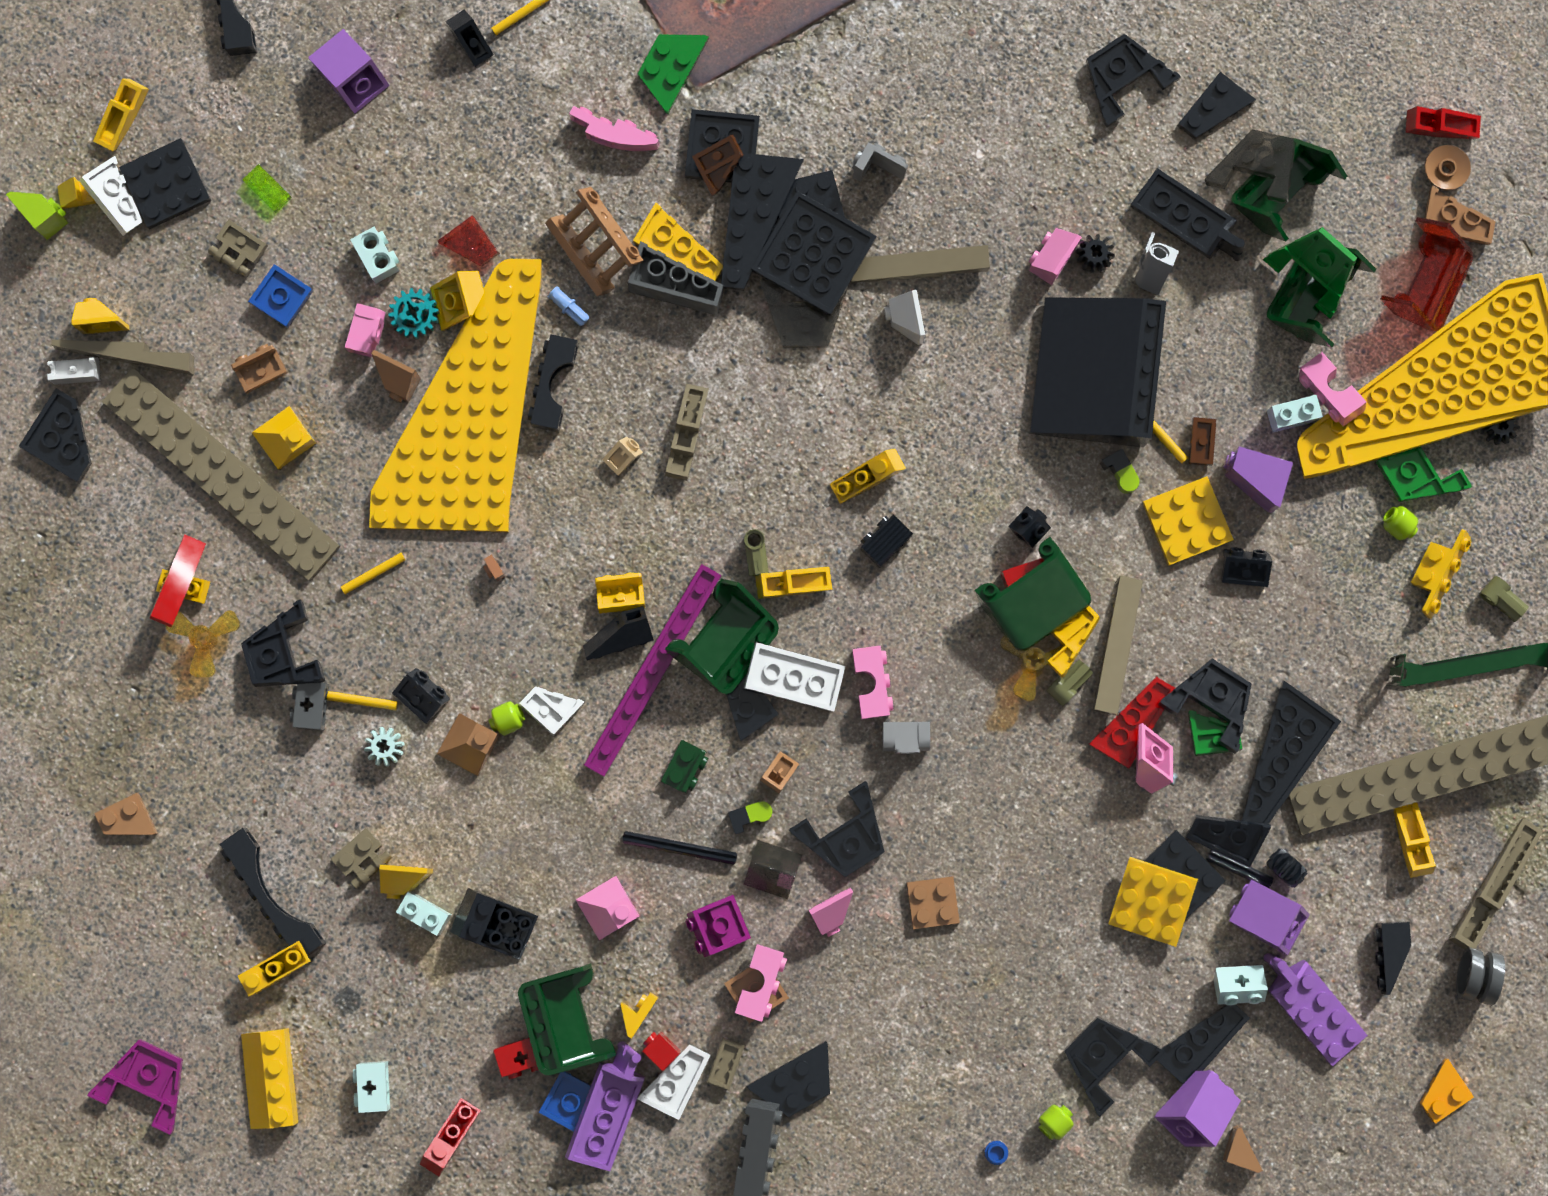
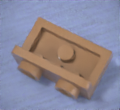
(259, 368)

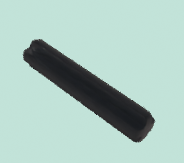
(1239, 869)

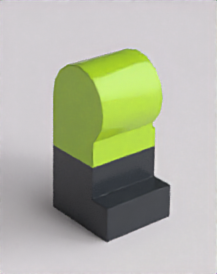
(1123, 471)
(758, 811)

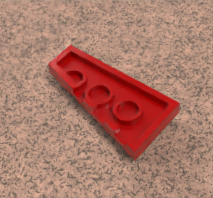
(1120, 736)

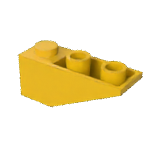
(867, 475)
(273, 969)

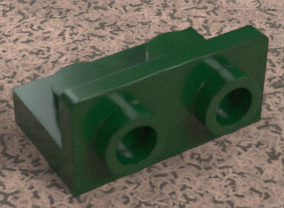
(684, 767)

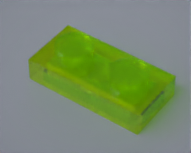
(266, 188)

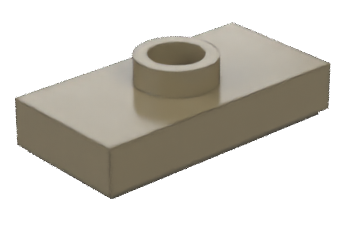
(725, 1064)

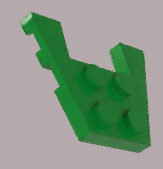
(1323, 259)
(1414, 477)

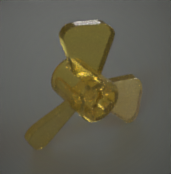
(202, 662)
(1026, 685)

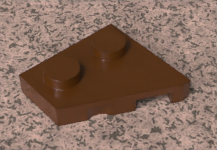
(718, 162)

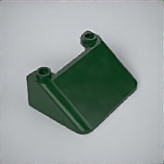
(1036, 601)
(727, 641)
(559, 1022)

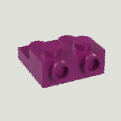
(717, 926)

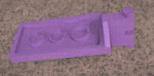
(1314, 1009)
(607, 1110)

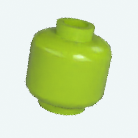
(1400, 523)
(506, 718)
(1056, 1122)

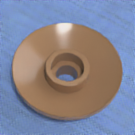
(1455, 160)

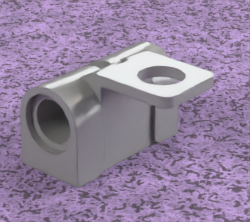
(1155, 265)
(906, 737)

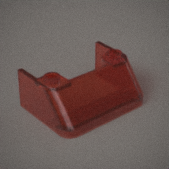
(1437, 279)

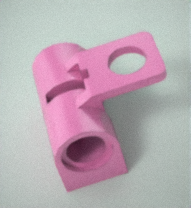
(365, 330)

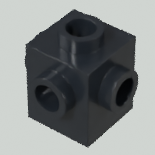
(1030, 526)

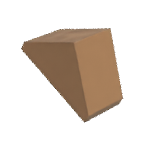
(779, 772)
(1240, 1152)

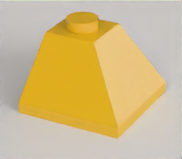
(457, 297)
(94, 317)
(284, 437)
(401, 879)

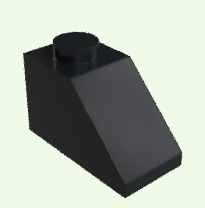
(469, 37)

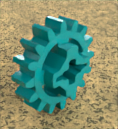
(421, 310)

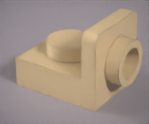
(622, 455)

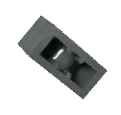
(314, 717)

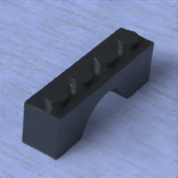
(560, 354)

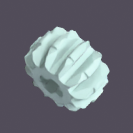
(377, 751)

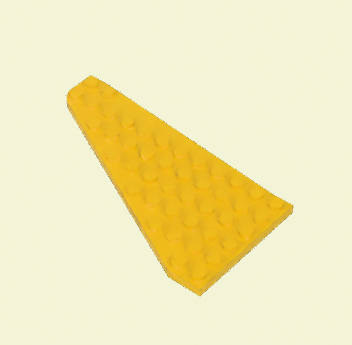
(1460, 379)
(463, 439)

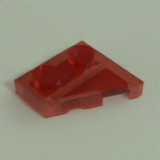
(470, 242)

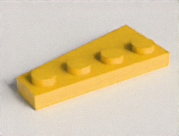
(668, 237)

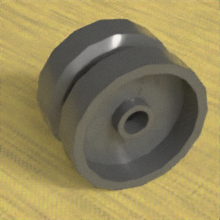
(1480, 976)

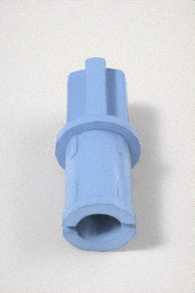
(568, 306)

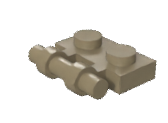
(241, 242)
(358, 851)

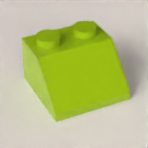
(42, 213)

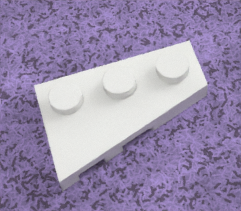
(111, 195)
(676, 1083)

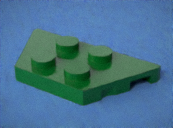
(670, 65)

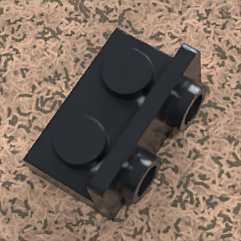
(1246, 567)
(421, 695)

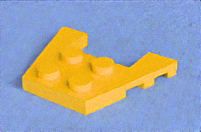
(1073, 637)

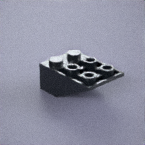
(493, 923)

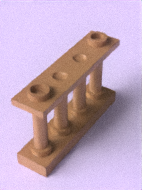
(576, 250)

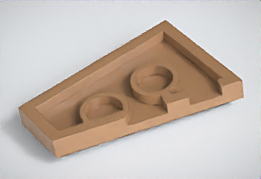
(1466, 221)

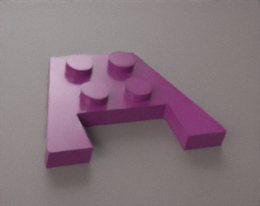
(150, 1073)

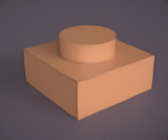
(492, 568)

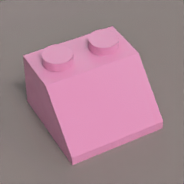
(1054, 255)

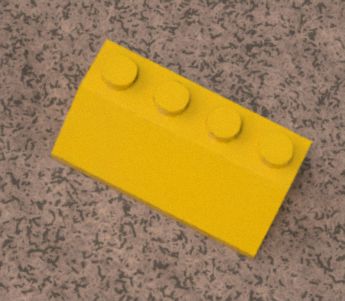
(269, 1079)

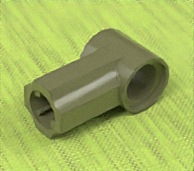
(756, 556)
(1499, 595)
(1065, 688)

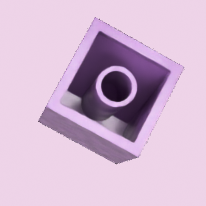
(349, 71)
(1259, 476)
(1269, 916)
(1199, 1110)

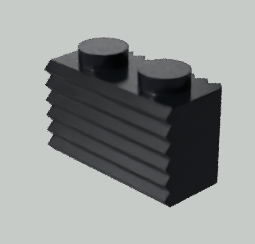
(886, 540)

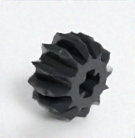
(1089, 246)
(1504, 434)
(1286, 868)

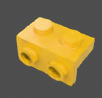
(619, 592)

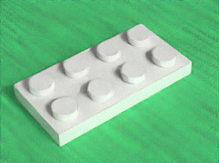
(794, 677)

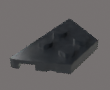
(797, 1081)

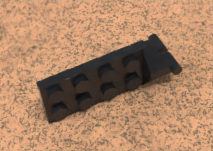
(1188, 216)

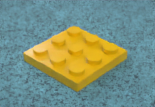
(1187, 521)
(1153, 901)

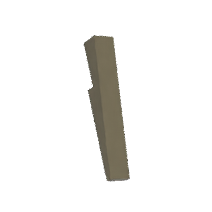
(924, 264)
(130, 352)
(1117, 646)
(1496, 886)

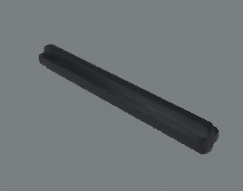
(679, 847)

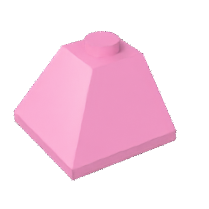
(1153, 760)
(607, 908)
(832, 912)

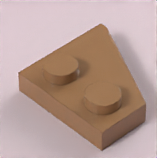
(126, 818)

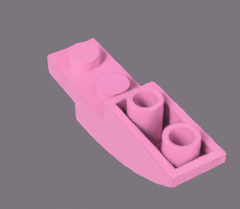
(620, 136)

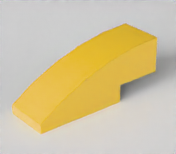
(120, 114)
(793, 582)
(1414, 840)

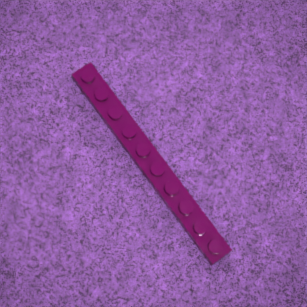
(652, 671)

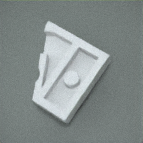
(550, 708)

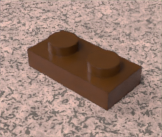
(1202, 441)

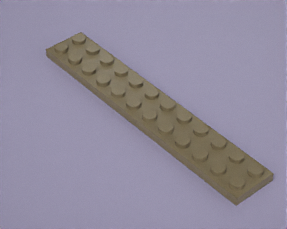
(221, 474)
(1421, 775)

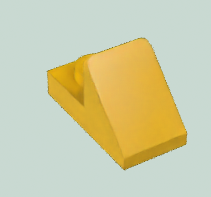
(73, 194)
(633, 1018)

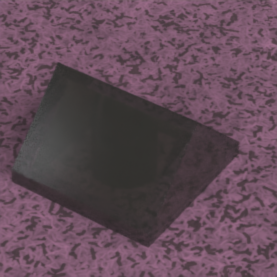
(772, 869)

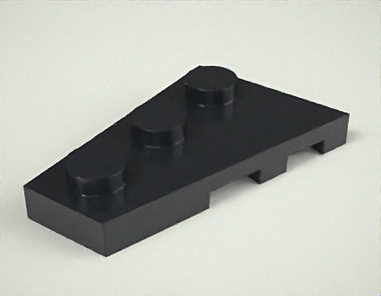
(1216, 104)
(1229, 837)

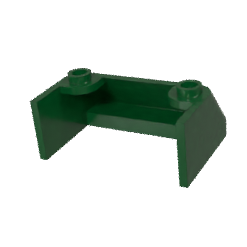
(1310, 166)
(1296, 300)

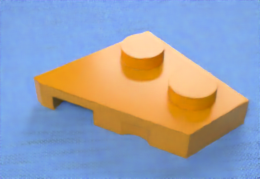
(1445, 1093)

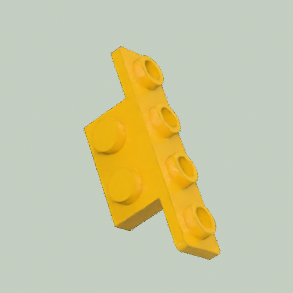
(1438, 569)

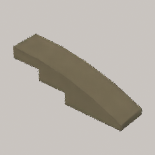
(686, 432)

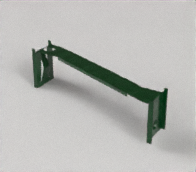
(1467, 665)

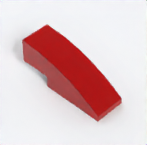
(1442, 123)

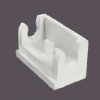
(74, 371)

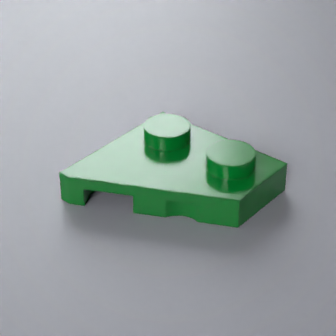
(1206, 733)

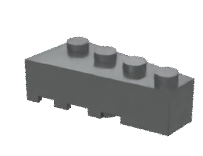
(673, 282)
(757, 1148)

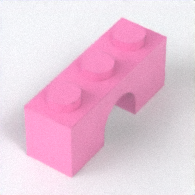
(1342, 405)
(871, 661)
(756, 1004)

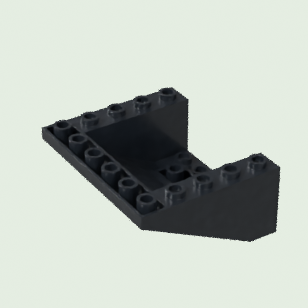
(1098, 369)

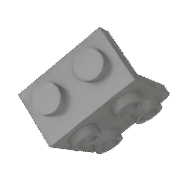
(876, 154)

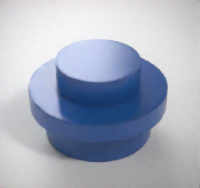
(996, 1152)

